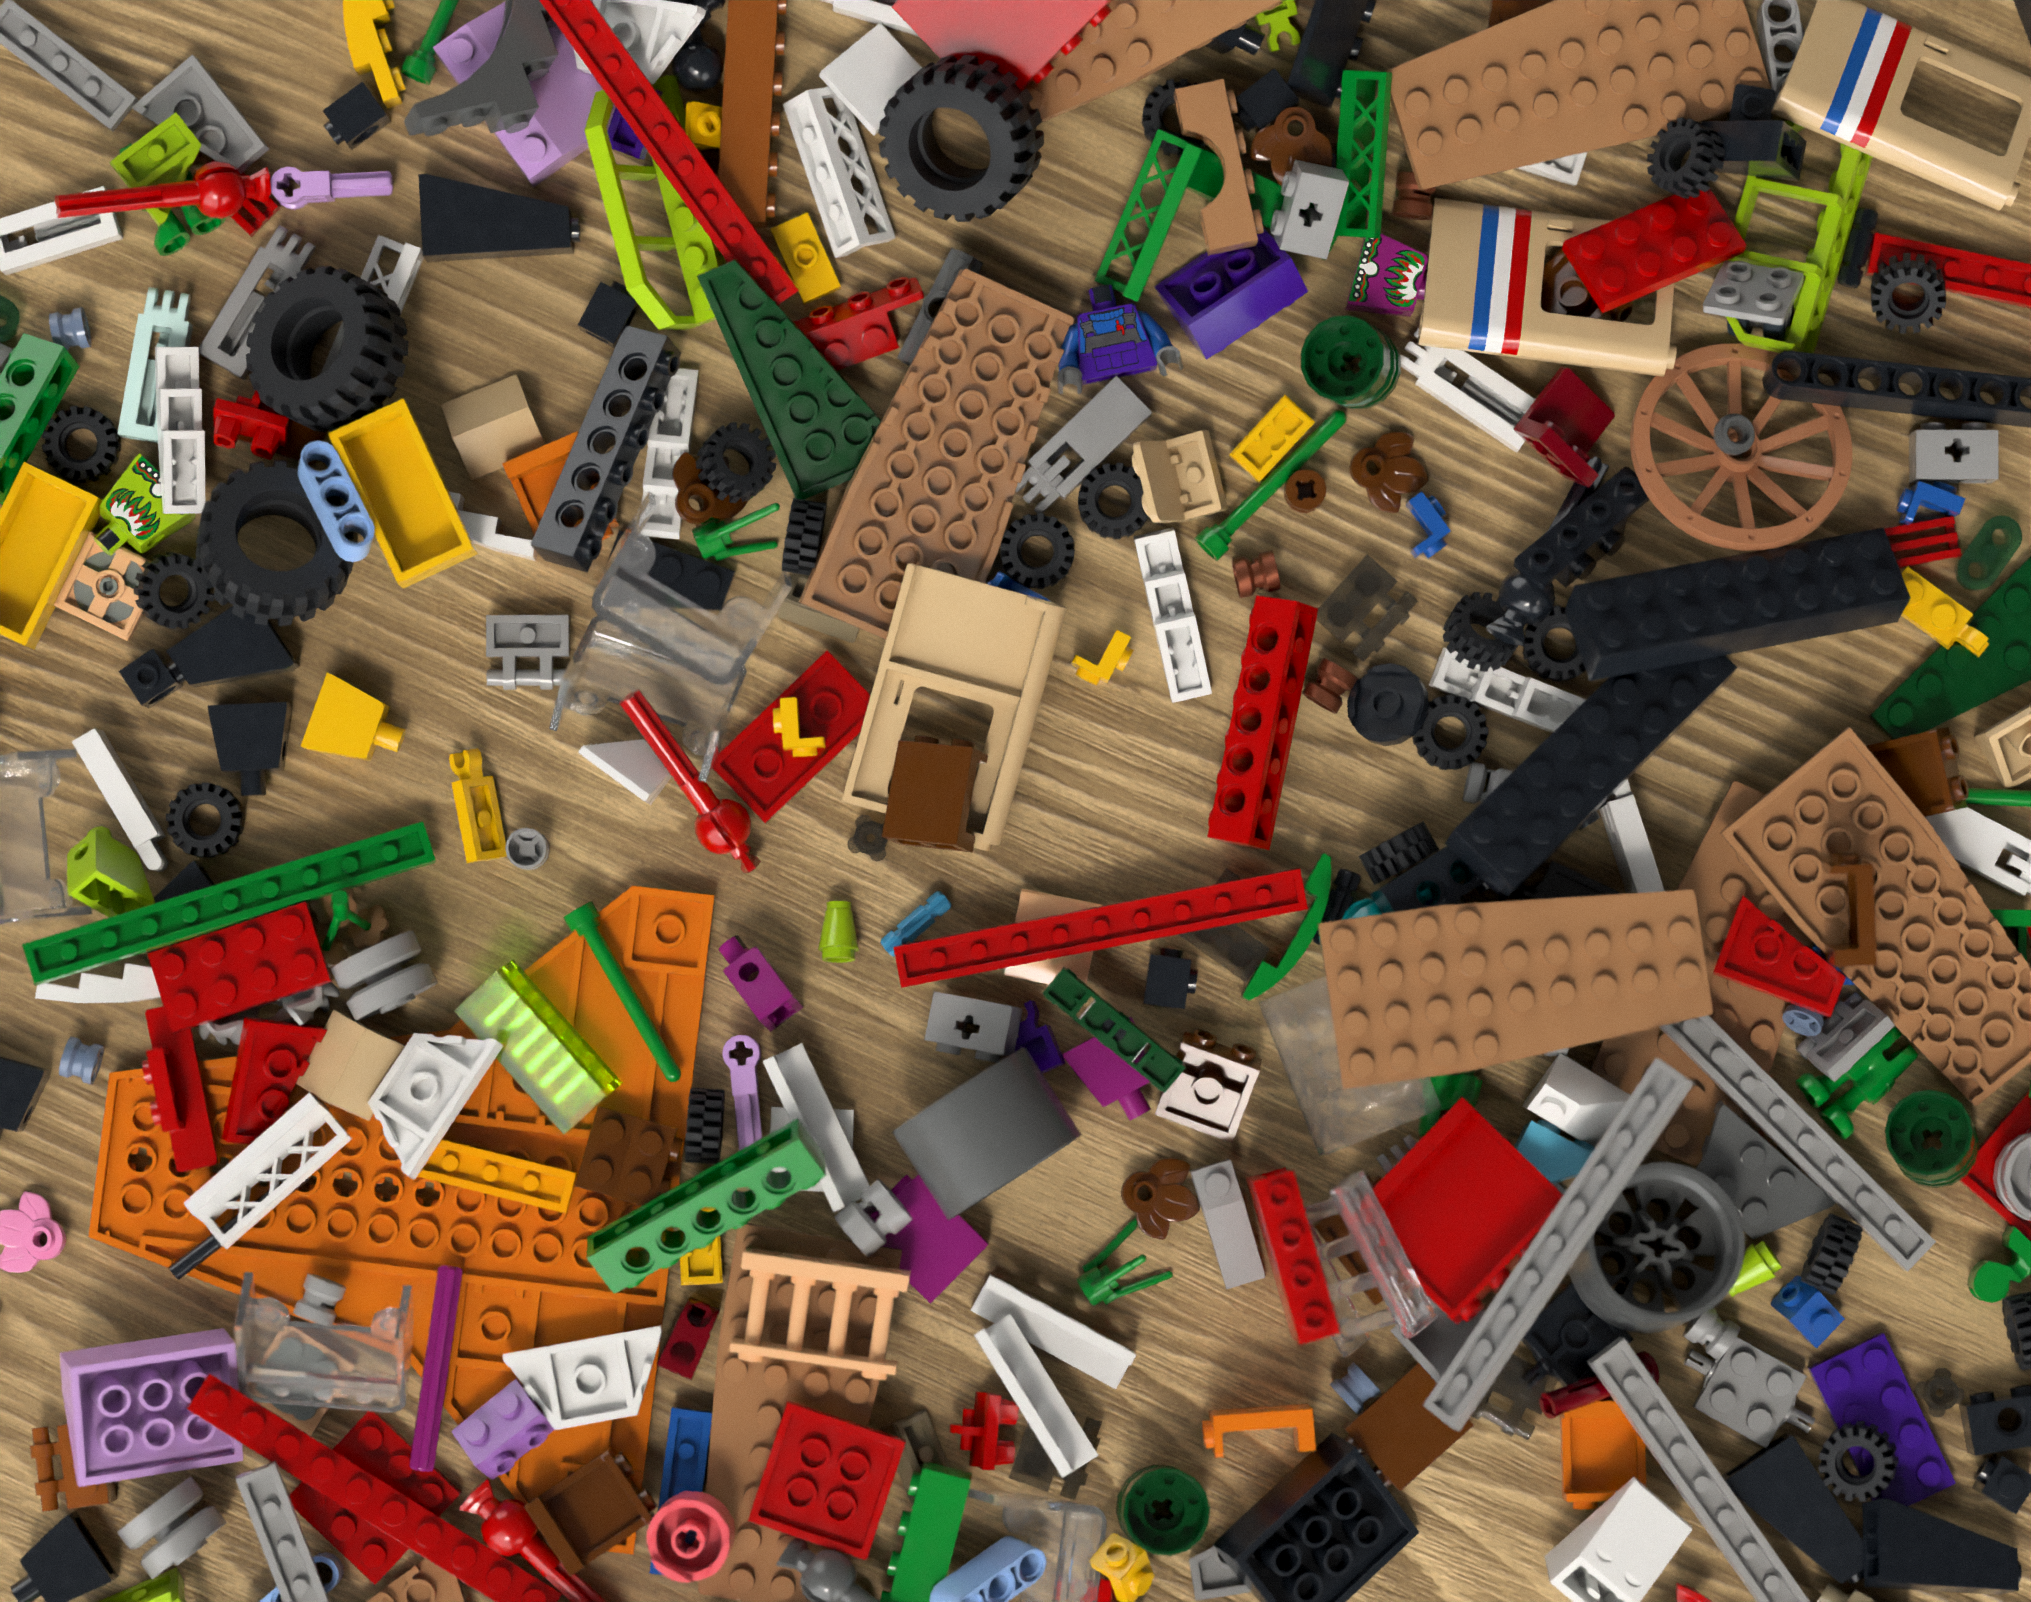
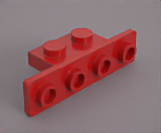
(860, 325)
(178, 1093)

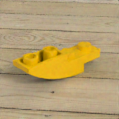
(370, 45)

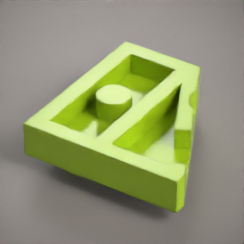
(158, 158)

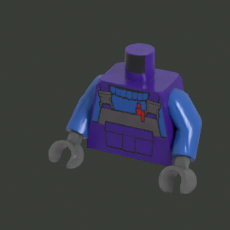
(1113, 343)

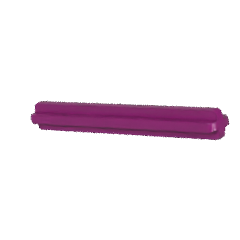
(436, 1368)

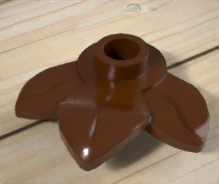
(1282, 148)
(1394, 471)
(690, 487)
(1166, 1197)

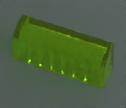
(539, 1046)

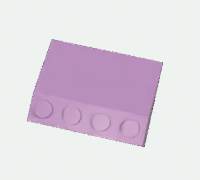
(563, 96)
(132, 1402)

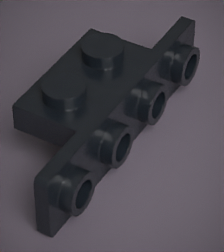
(1584, 534)

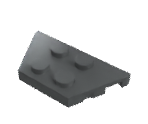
(1757, 1177)

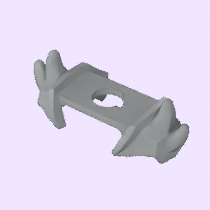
(296, 1008)

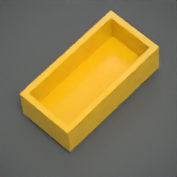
(403, 493)
(40, 540)

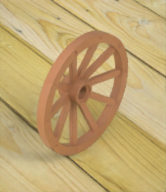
(1730, 468)

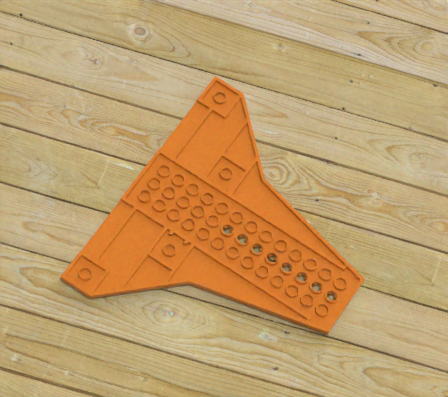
(520, 1263)

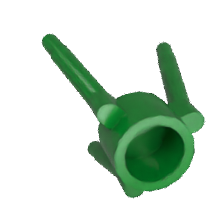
(715, 535)
(1101, 1282)

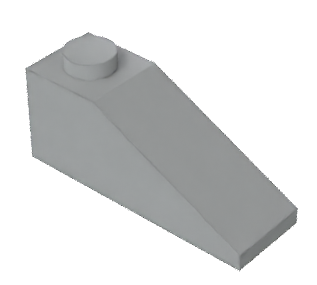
(1228, 1223)

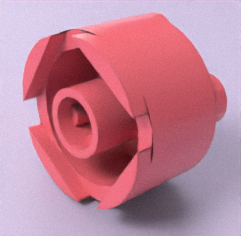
(667, 1534)

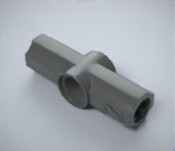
(953, 264)

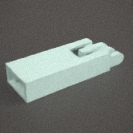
(139, 407)

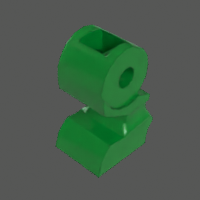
(1991, 1280)

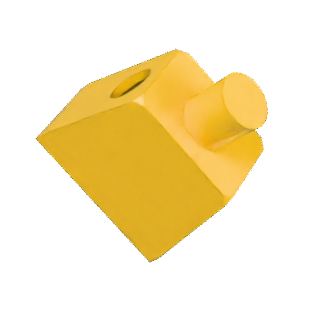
(349, 723)

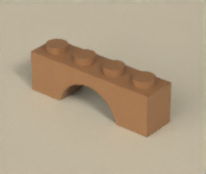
(1206, 116)

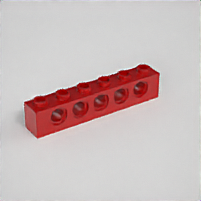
(1272, 740)

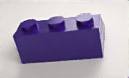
(1231, 293)

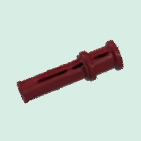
(1586, 1391)

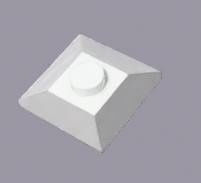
(631, 765)
(1576, 1100)

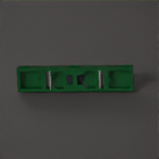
(1114, 1029)

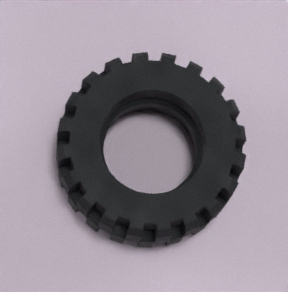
(927, 171)
(292, 327)
(252, 587)

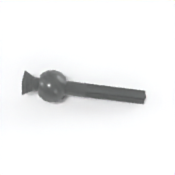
(824, 1576)

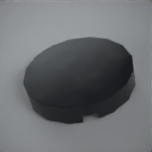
(1388, 704)

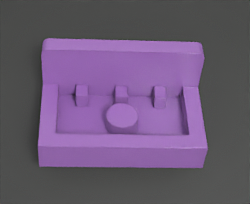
(503, 1430)

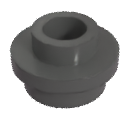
(1744, 430)

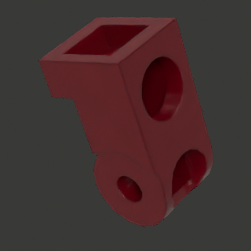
(689, 1338)

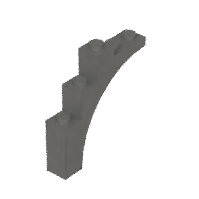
(501, 86)

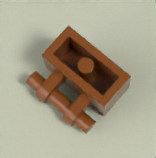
(48, 1486)

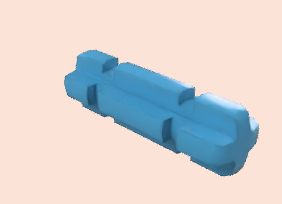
(916, 922)

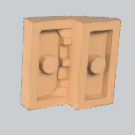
(1039, 905)

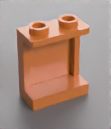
(536, 476)
(1256, 1418)
(1598, 1453)

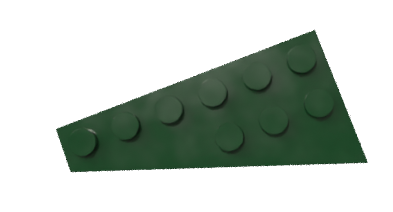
(802, 400)
(1957, 679)

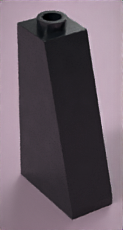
(487, 223)
(1795, 1501)
(1930, 1554)

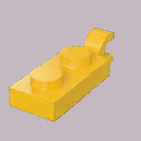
(1940, 615)
(477, 808)

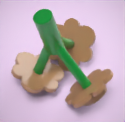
(339, 908)

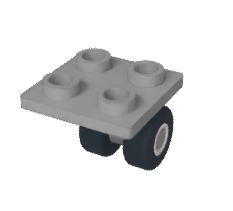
(1755, 297)

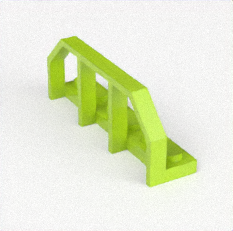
(693, 245)
(1821, 261)

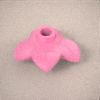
(21, 1234)

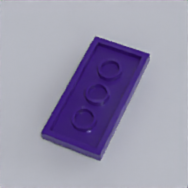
(1871, 1388)

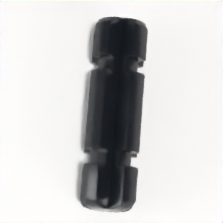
(1858, 248)
(1341, 898)

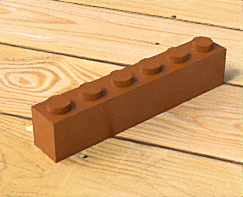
(749, 105)

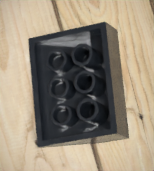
(1326, 48)
(1318, 1530)

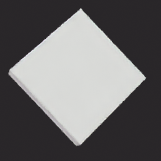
(870, 75)

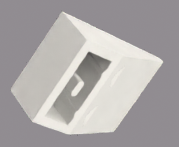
(1618, 1548)

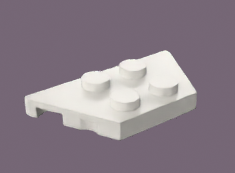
(649, 30)
(428, 1091)
(588, 1377)

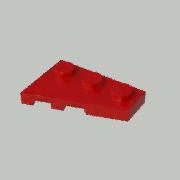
(1777, 964)
(265, 1073)

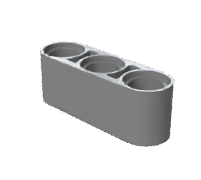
(1774, 34)

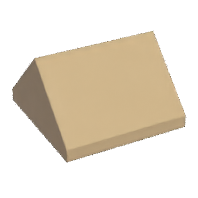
(492, 426)
(2009, 748)
(349, 1064)

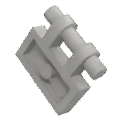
(527, 637)
(1845, 1036)

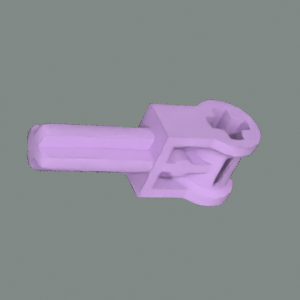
(325, 187)
(745, 1090)

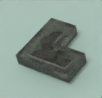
(1229, 943)

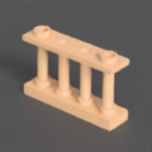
(845, 1279)

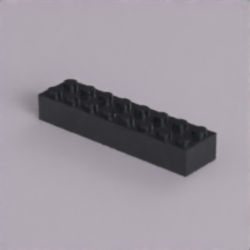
(1736, 603)
(1580, 769)

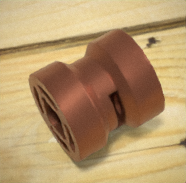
(1411, 201)
(1259, 573)
(1330, 684)

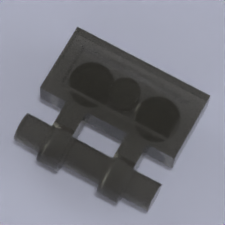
(1355, 599)
(1510, 1386)
(1036, 1468)

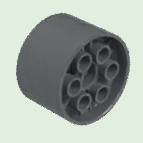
(986, 1133)
(1715, 1232)

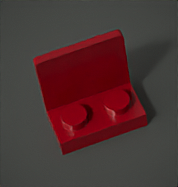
(1566, 425)

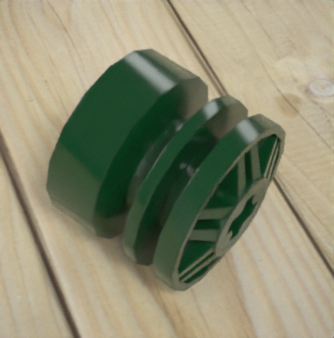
(1329, 357)
(1938, 1116)
(1186, 1504)

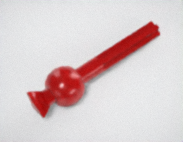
(215, 190)
(720, 823)
(511, 1531)

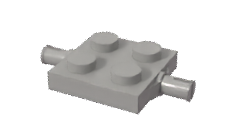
(1749, 1391)

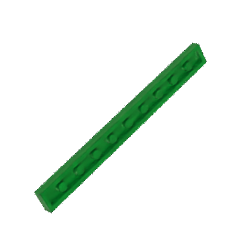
(228, 903)

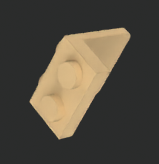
(1179, 478)

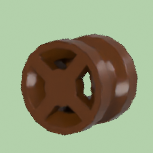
(1300, 496)

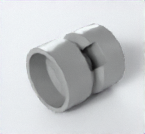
(862, 1228)

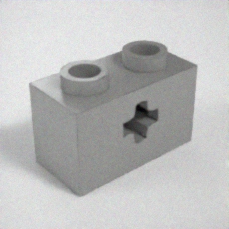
(1314, 230)
(1930, 463)
(949, 1021)

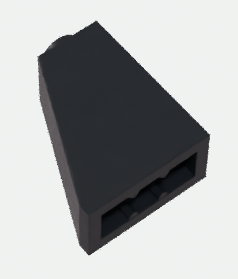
(1760, 148)
(229, 651)

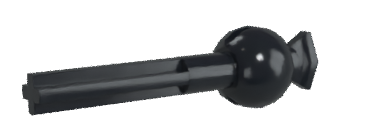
(1518, 595)

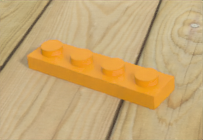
(500, 1175)

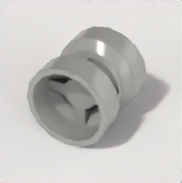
(1476, 781)
(521, 849)
(319, 1300)
(1712, 1332)

